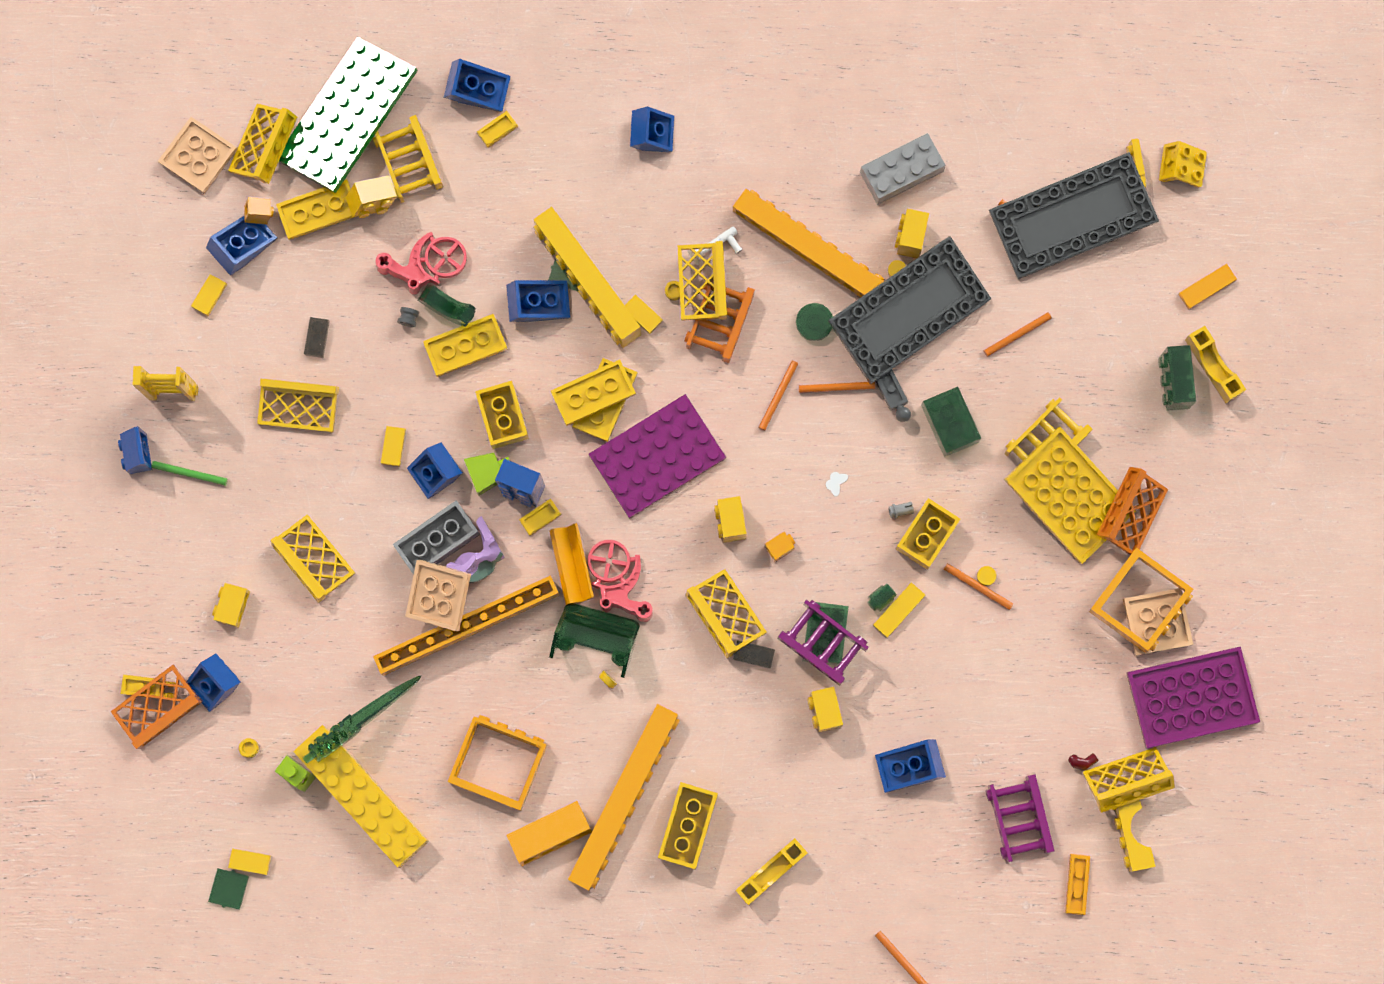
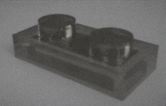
(316, 337)
(755, 655)

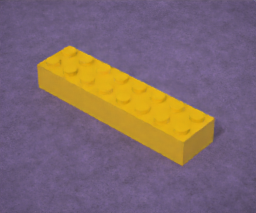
(587, 277)
(365, 801)

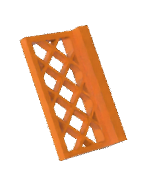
(1123, 504)
(161, 723)

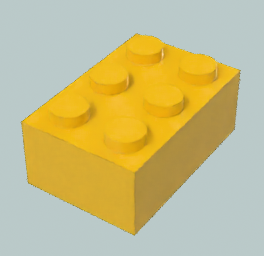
(502, 415)
(927, 534)

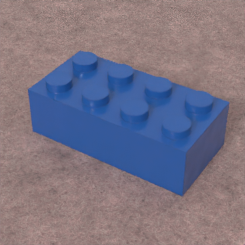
(520, 483)

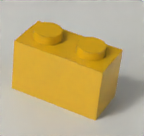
(230, 605)

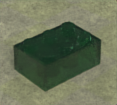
(1177, 378)
(951, 421)
(838, 614)

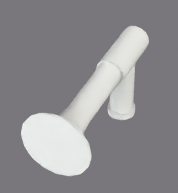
(727, 235)

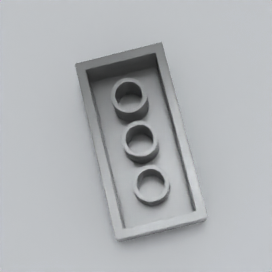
(902, 168)
(437, 537)

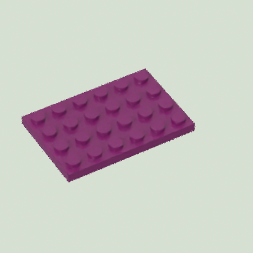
(657, 456)
(1193, 697)

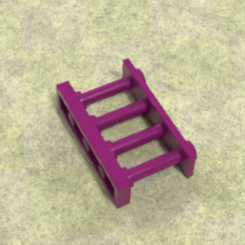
(821, 661)
(1039, 824)

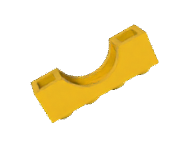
(1205, 350)
(1137, 855)
(771, 871)

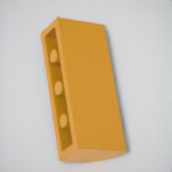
(549, 833)

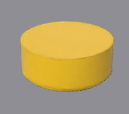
(895, 266)
(672, 290)
(986, 575)
(607, 679)
(248, 748)

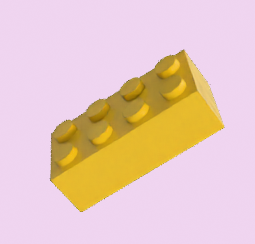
(687, 825)

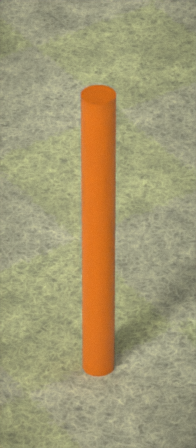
(1017, 334)
(836, 387)
(778, 395)
(978, 586)
(900, 958)

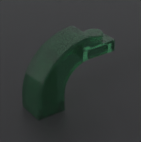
(446, 306)

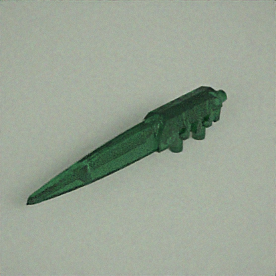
(352, 725)

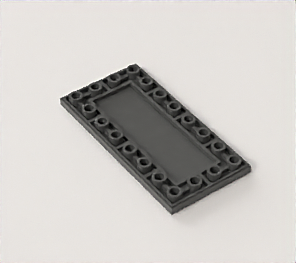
(1073, 215)
(909, 309)

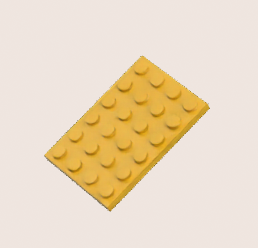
(1065, 493)

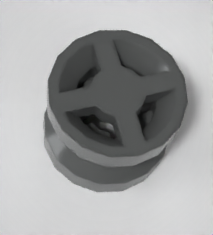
(408, 317)

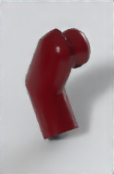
(1081, 763)

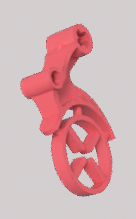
(414, 272)
(617, 594)

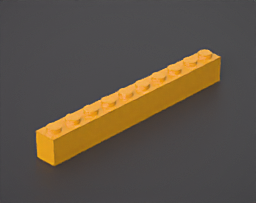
(806, 244)
(471, 624)
(623, 797)

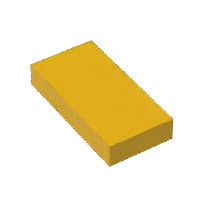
(497, 129)
(209, 295)
(643, 314)
(393, 446)
(540, 517)
(249, 861)

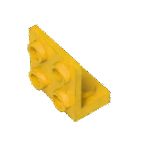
(1182, 163)

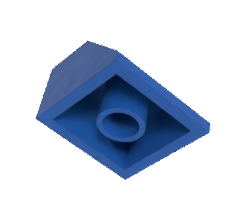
(652, 130)
(135, 451)
(434, 470)
(213, 681)

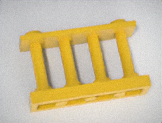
(419, 145)
(153, 384)
(1079, 432)

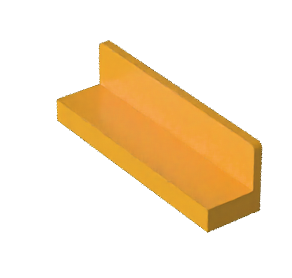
(571, 564)

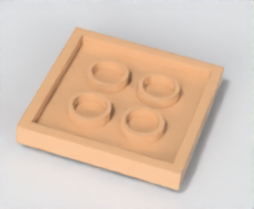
(197, 155)
(438, 595)
(1147, 613)

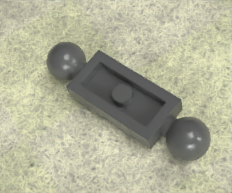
(894, 395)

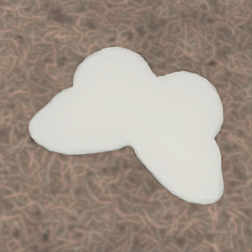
(835, 481)

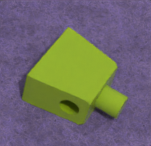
(483, 471)
(295, 773)

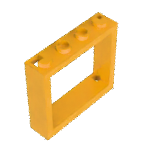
(1163, 627)
(500, 728)

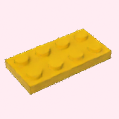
(314, 211)
(465, 345)
(593, 392)
(603, 422)

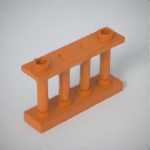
(731, 332)

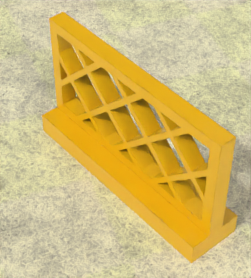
(273, 145)
(718, 277)
(297, 388)
(299, 569)
(713, 624)
(1133, 790)

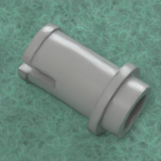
(901, 509)

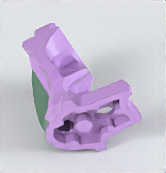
(483, 563)

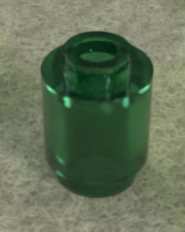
(881, 597)

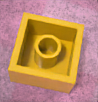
(371, 197)
(912, 233)
(731, 519)
(825, 709)

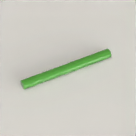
(189, 473)

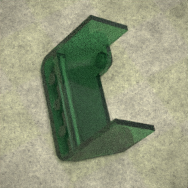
(597, 631)

